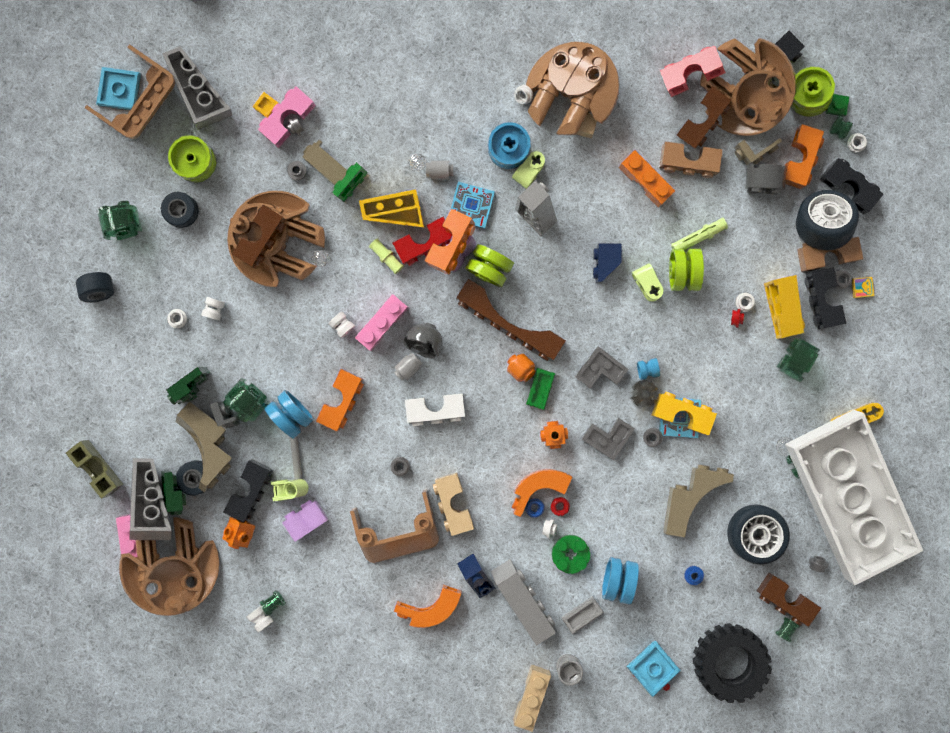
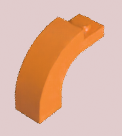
(537, 480)
(433, 614)

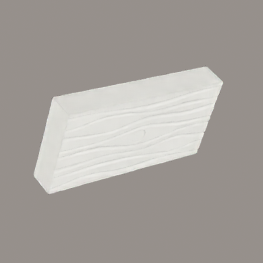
(854, 497)

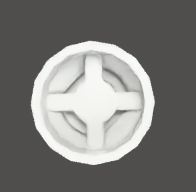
(212, 313)
(341, 324)
(260, 619)

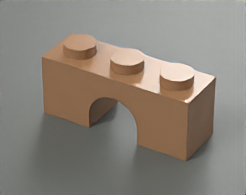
(674, 159)
(814, 258)

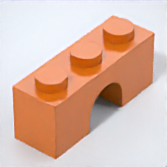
(808, 141)
(638, 169)
(446, 257)
(335, 416)

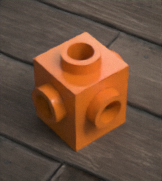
(554, 426)
(238, 533)

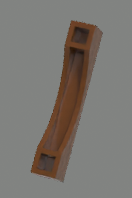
(545, 342)

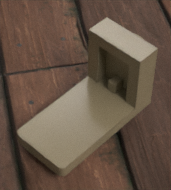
(744, 152)

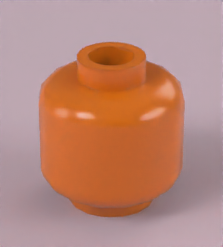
(521, 367)

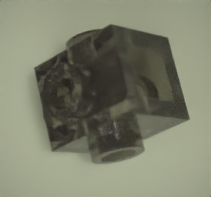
(637, 397)

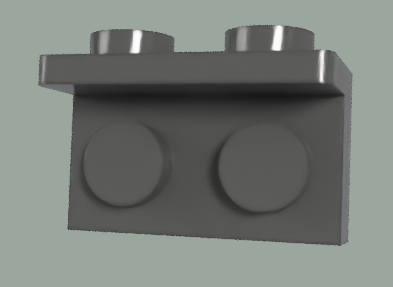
(223, 415)

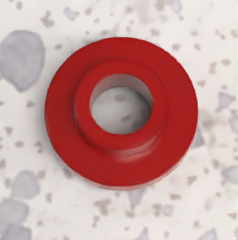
(737, 318)
(564, 511)

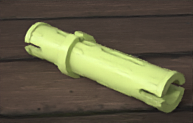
(705, 233)

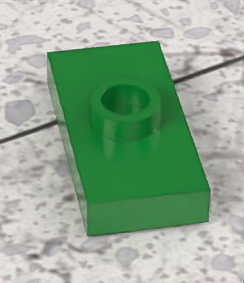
(540, 388)

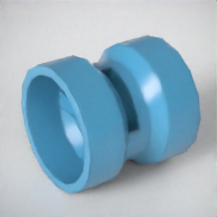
(647, 369)

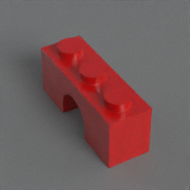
(411, 251)

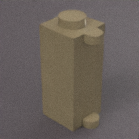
(324, 163)

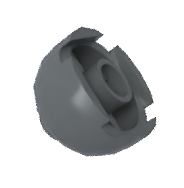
(424, 339)

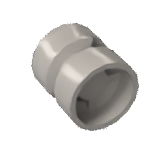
(569, 669)

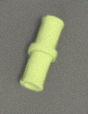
(386, 256)

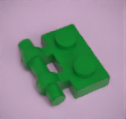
(345, 187)

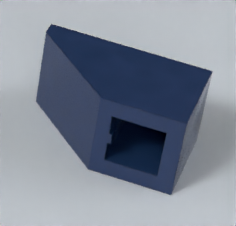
(608, 258)
(476, 576)

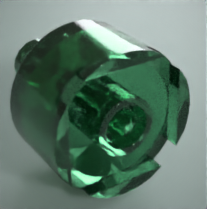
(119, 221)
(799, 359)
(246, 400)

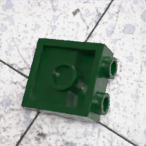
(186, 389)
(173, 498)

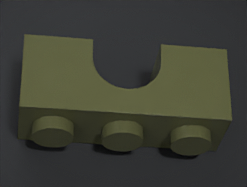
(88, 458)

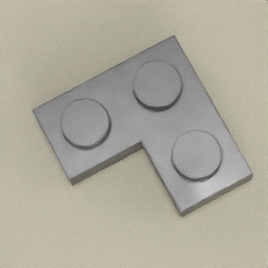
(600, 363)
(610, 442)

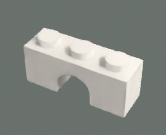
(418, 412)

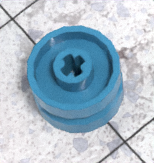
(513, 135)
(289, 414)
(620, 580)

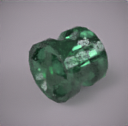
(840, 127)

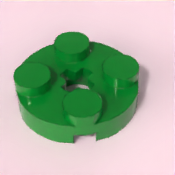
(562, 547)

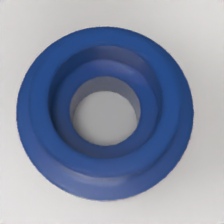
(539, 512)
(694, 569)

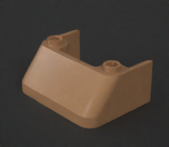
(160, 85)
(423, 537)

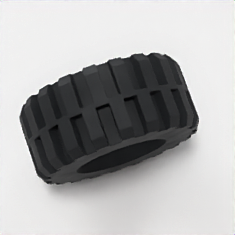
(749, 681)

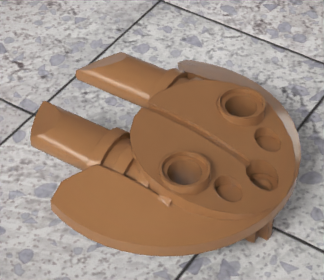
(575, 82)
(755, 87)
(276, 259)
(170, 573)

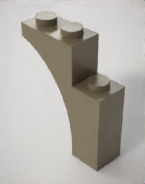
(207, 437)
(683, 501)

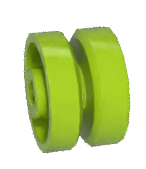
(813, 91)
(181, 161)
(488, 268)
(686, 269)

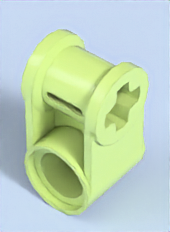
(527, 171)
(646, 280)
(289, 489)

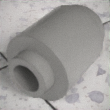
(439, 170)
(407, 367)

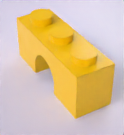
(700, 418)

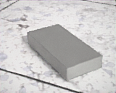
(582, 615)

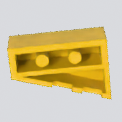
(395, 208)
(785, 306)

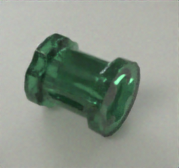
(272, 602)
(787, 629)

